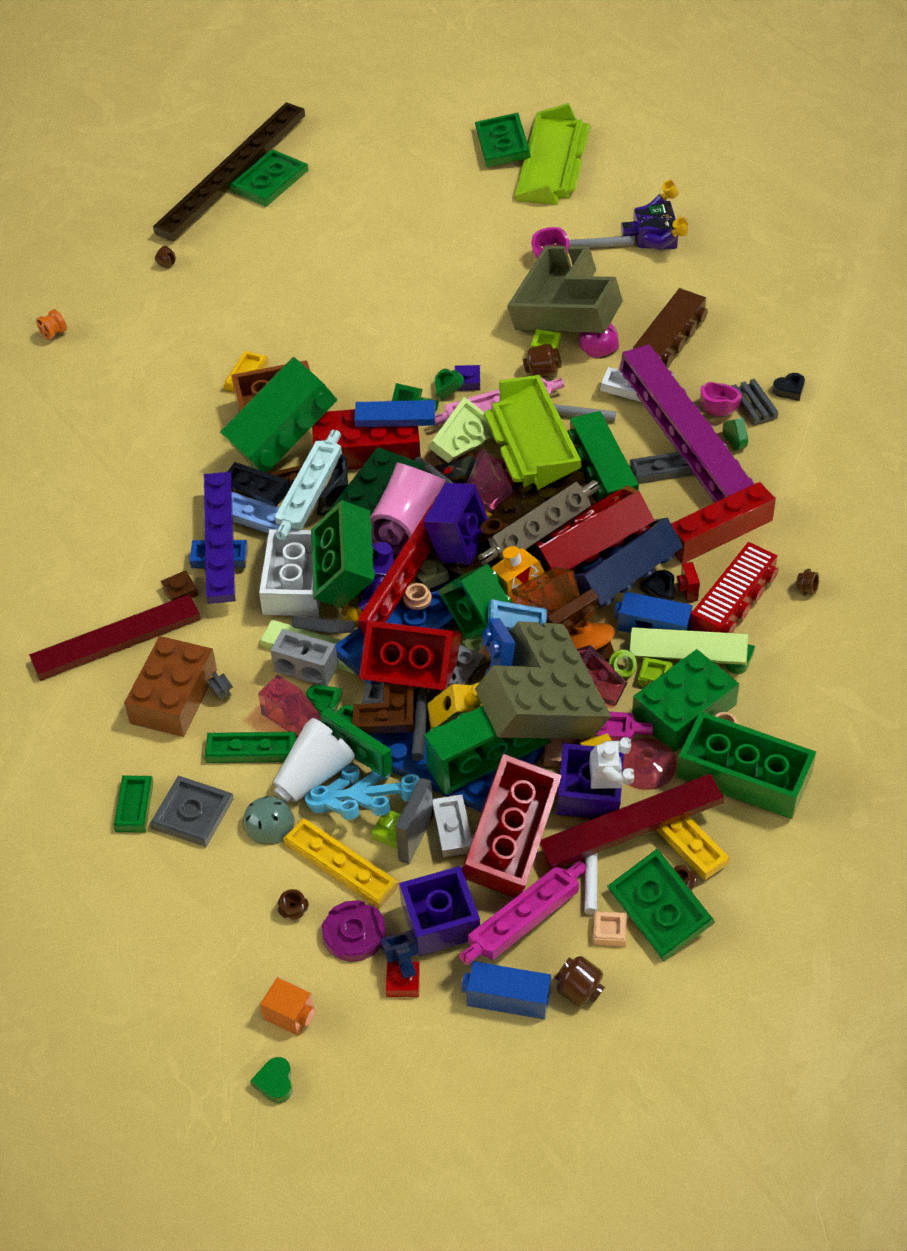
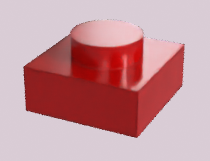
(689, 582)
(402, 987)

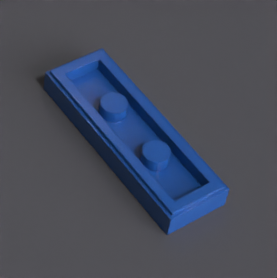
(395, 413)

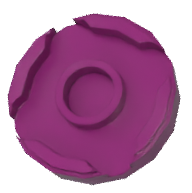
(353, 931)

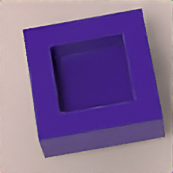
(471, 376)

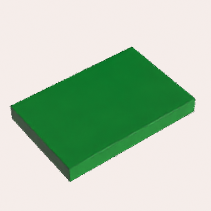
(502, 139)
(269, 177)
(661, 904)

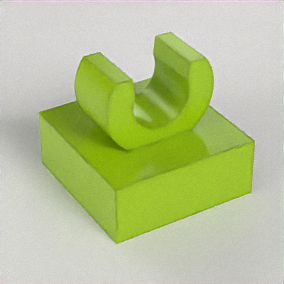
(385, 829)

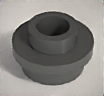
(220, 685)

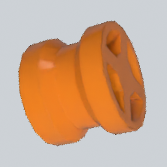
(51, 324)

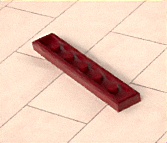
(114, 637)
(631, 821)

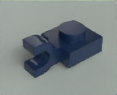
(400, 949)

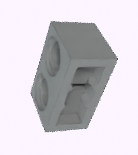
(304, 657)

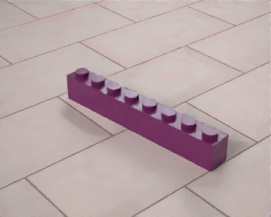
(683, 423)

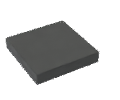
(192, 811)
(414, 820)

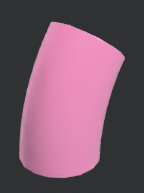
(403, 505)

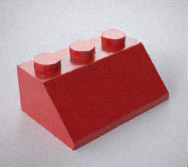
(409, 655)

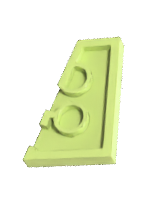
(461, 432)

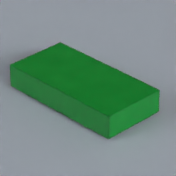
(133, 803)

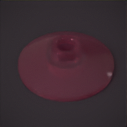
(650, 772)

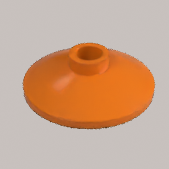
(591, 634)

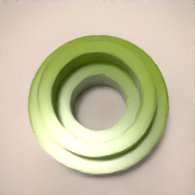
(630, 662)

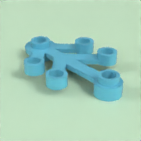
(323, 798)

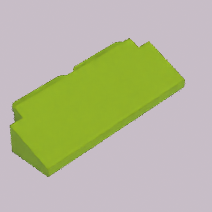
(555, 153)
(532, 431)

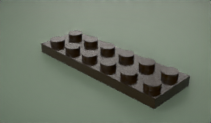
(513, 508)

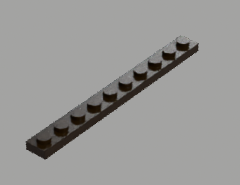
(219, 180)

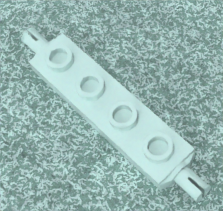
(308, 485)

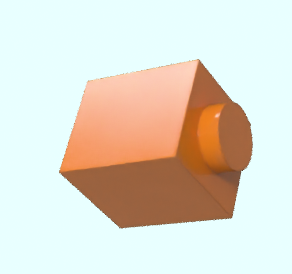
(288, 1006)

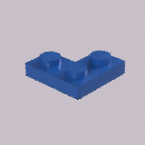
(498, 643)

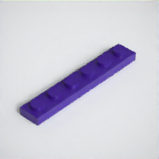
(219, 538)

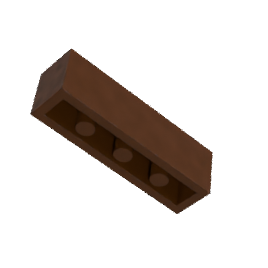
(674, 325)

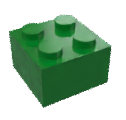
(469, 599)

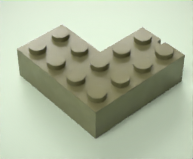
(565, 296)
(544, 689)

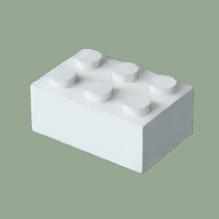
(288, 576)

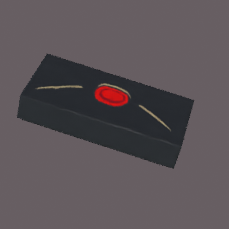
(458, 470)

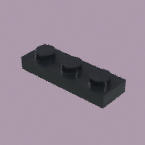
(258, 484)

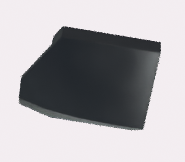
(335, 487)

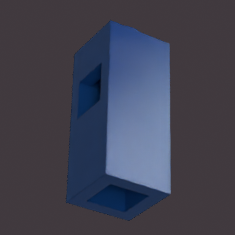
(651, 613)
(507, 990)

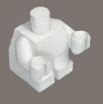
(606, 765)

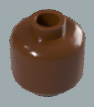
(542, 361)
(579, 980)

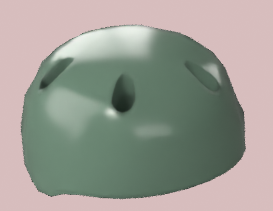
(263, 813)

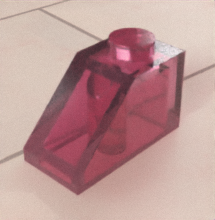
(490, 481)
(605, 678)
(286, 705)

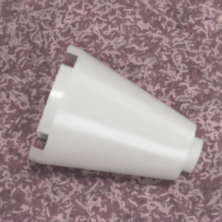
(311, 761)

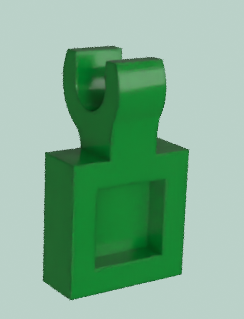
(409, 393)

